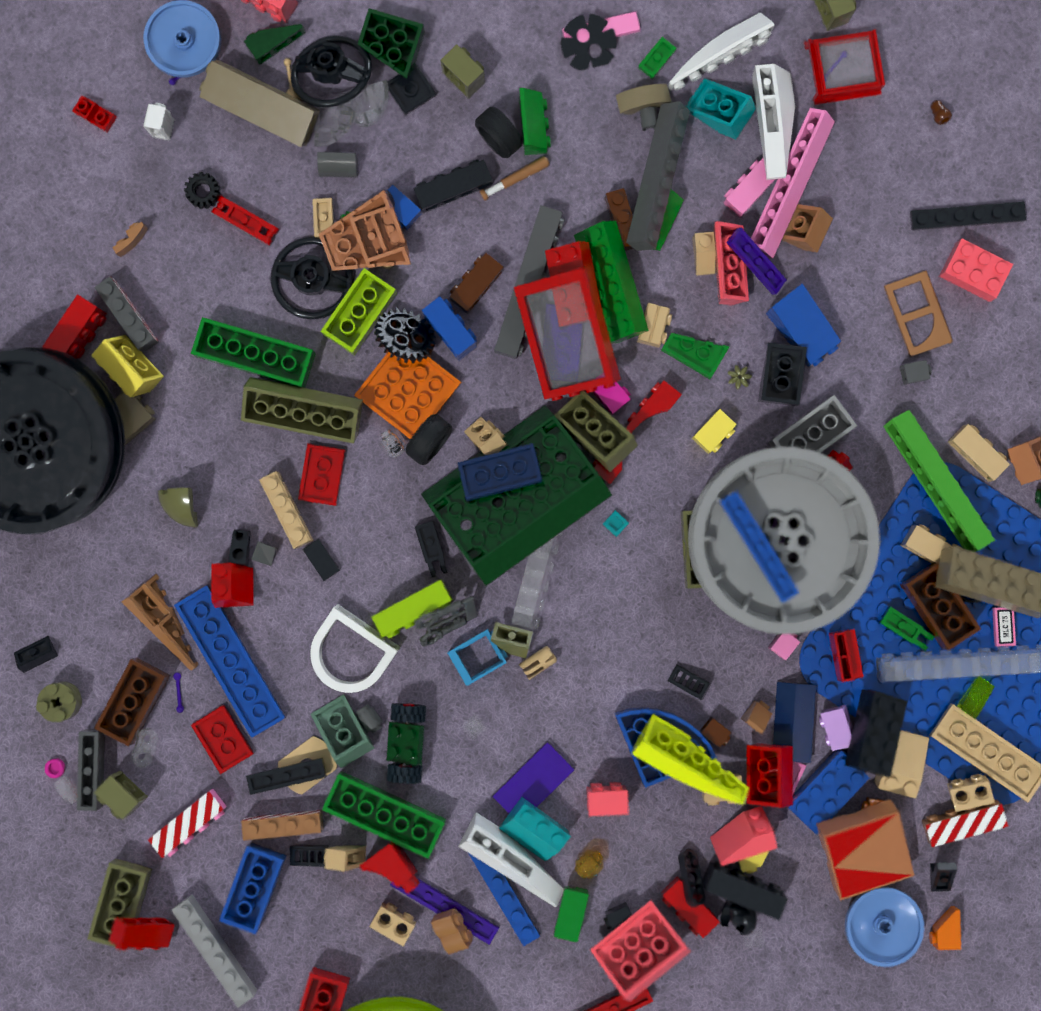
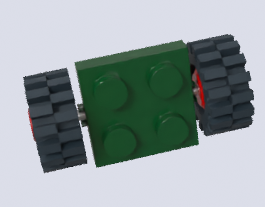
(405, 743)

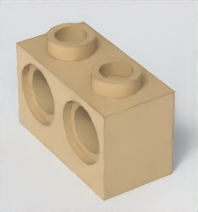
(486, 436)
(970, 798)
(390, 927)

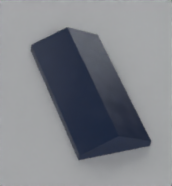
(795, 718)

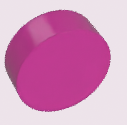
(54, 768)

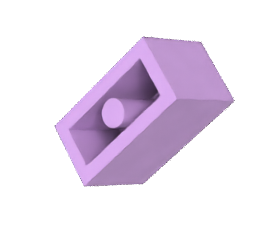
(837, 726)

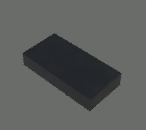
(321, 559)

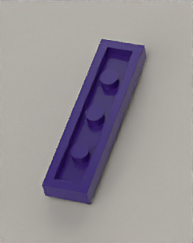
(756, 261)

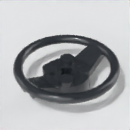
(330, 65)
(296, 273)

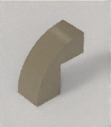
(642, 97)

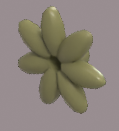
(739, 373)

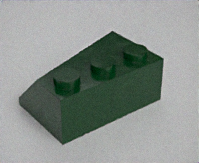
(392, 40)

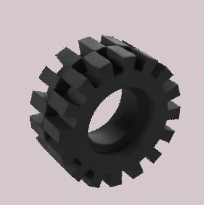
(192, 185)

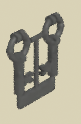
(469, 610)

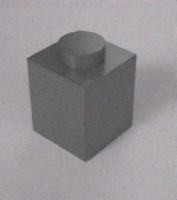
(915, 372)

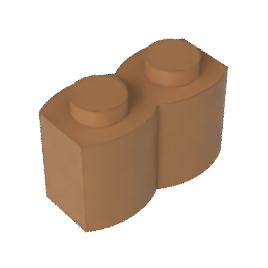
(451, 931)

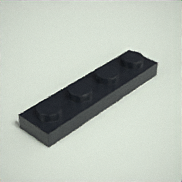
(286, 776)

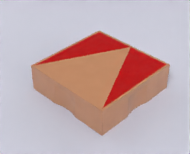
(865, 849)

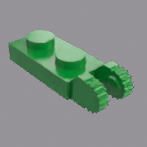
(904, 627)

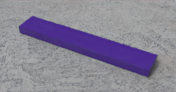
(440, 902)

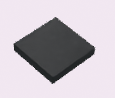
(411, 92)

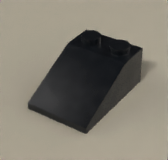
(782, 374)

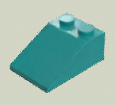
(721, 108)

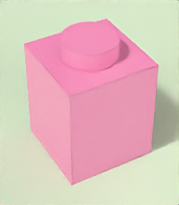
(784, 645)

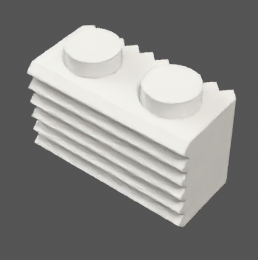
(158, 121)

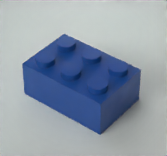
(450, 327)

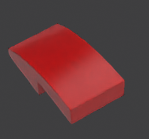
(94, 114)

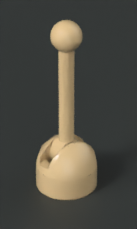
(287, 62)

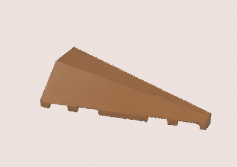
(150, 608)

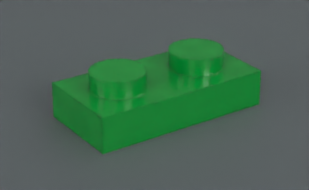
(657, 58)

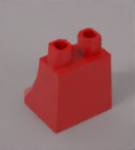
(394, 865)

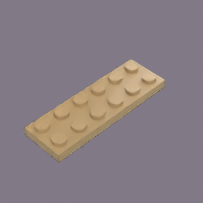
(988, 752)

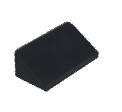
(35, 654)

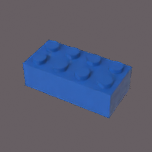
(827, 790)
(252, 888)

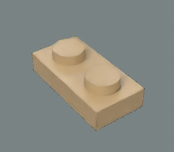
(322, 215)

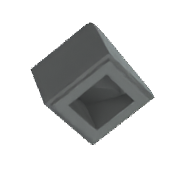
(264, 553)

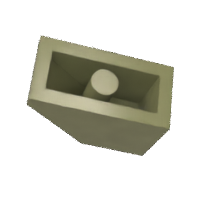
(512, 639)

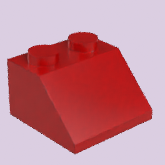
(232, 585)

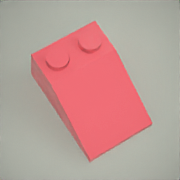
(744, 837)

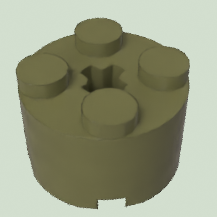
(69, 697)

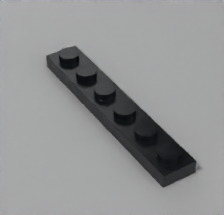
(968, 215)

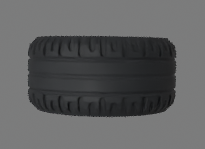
(498, 132)
(428, 439)

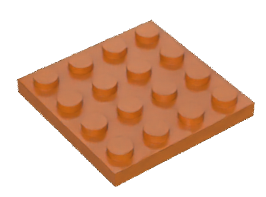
(407, 391)

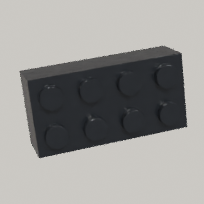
(876, 733)
(744, 890)

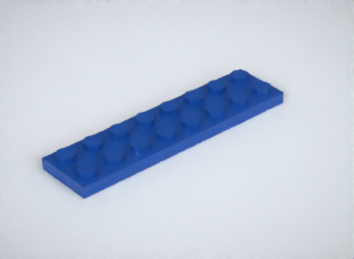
(230, 662)

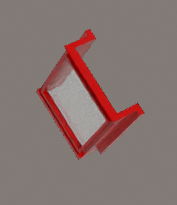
(846, 67)

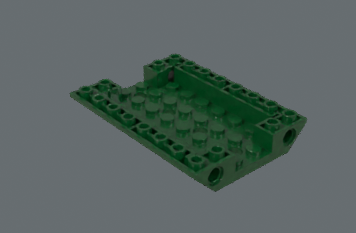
(528, 514)

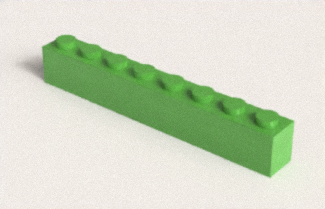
(938, 482)

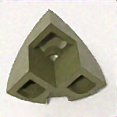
(179, 505)

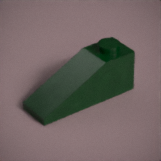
(271, 41)

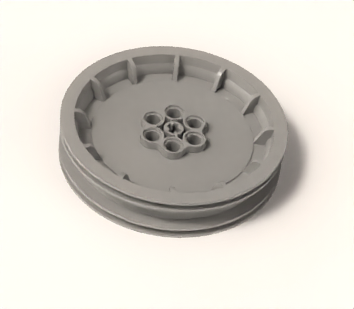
(829, 512)

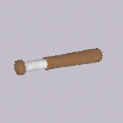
(517, 176)

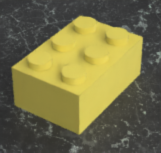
(127, 366)

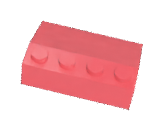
(640, 951)

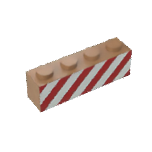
(964, 823)
(282, 825)

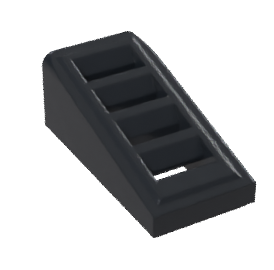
(706, 686)
(308, 848)

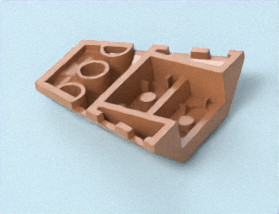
(366, 237)

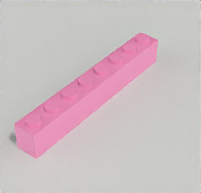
(790, 189)

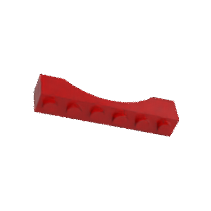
(661, 401)

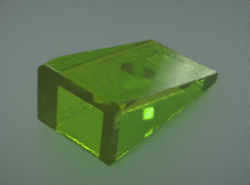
(976, 697)

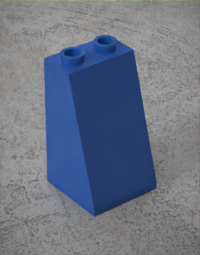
(804, 325)

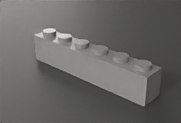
(214, 950)

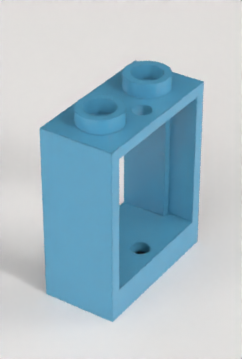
(465, 675)

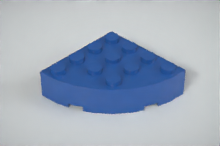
(632, 724)

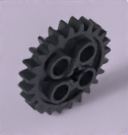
(404, 335)

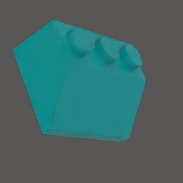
(535, 830)

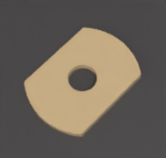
(313, 749)

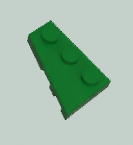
(696, 354)

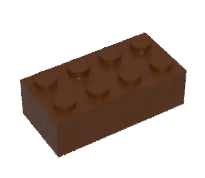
(940, 609)
(132, 701)

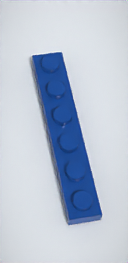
(759, 547)
(508, 902)

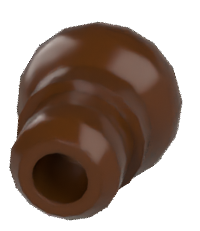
(940, 112)

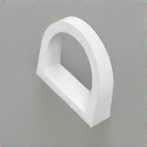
(365, 630)

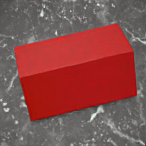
(846, 655)

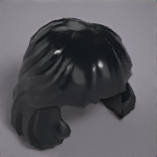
(740, 916)

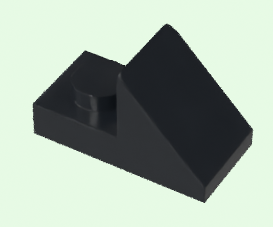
(942, 876)

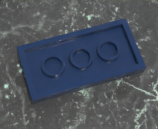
(500, 472)

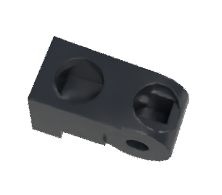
(240, 547)

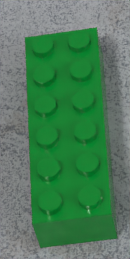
(614, 282)
(253, 353)
(384, 814)

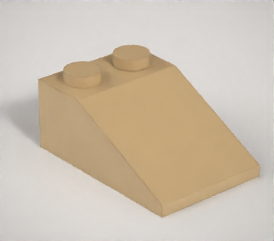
(907, 766)

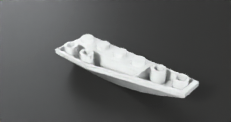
(724, 48)
(775, 116)
(508, 857)

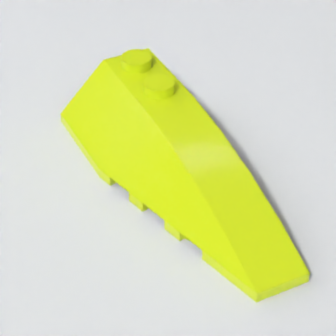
(678, 757)

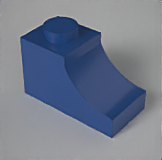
(405, 209)

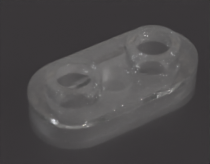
(146, 747)

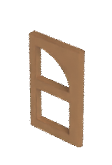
(940, 333)

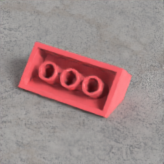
(730, 268)

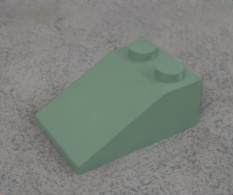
(342, 731)

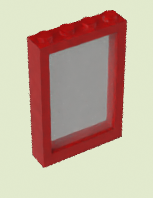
(567, 334)

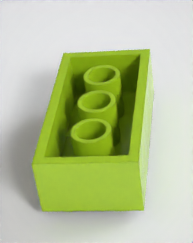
(359, 311)
(411, 608)

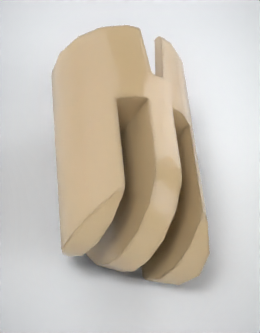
(538, 662)

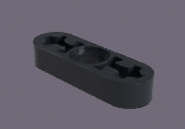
(689, 891)

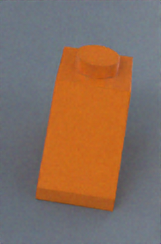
(947, 931)

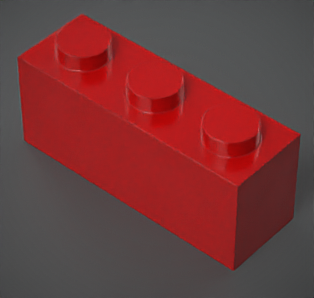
(700, 918)
(141, 933)

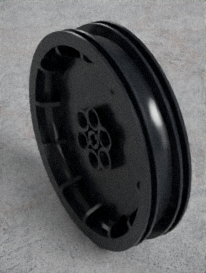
(83, 442)

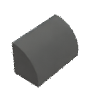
(337, 164)

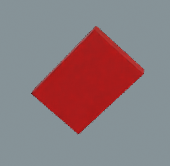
(321, 474)
(222, 739)

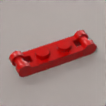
(244, 220)

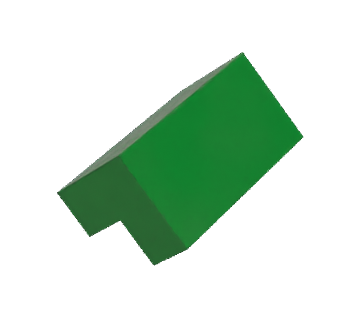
(571, 913)

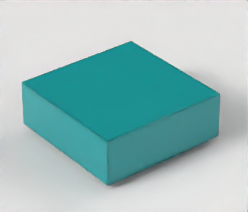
(615, 523)

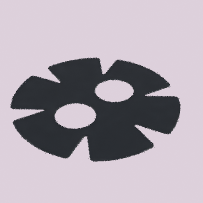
(604, 39)

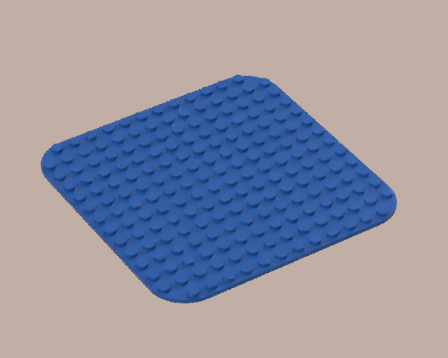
(1015, 702)

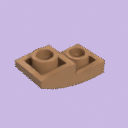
(135, 233)

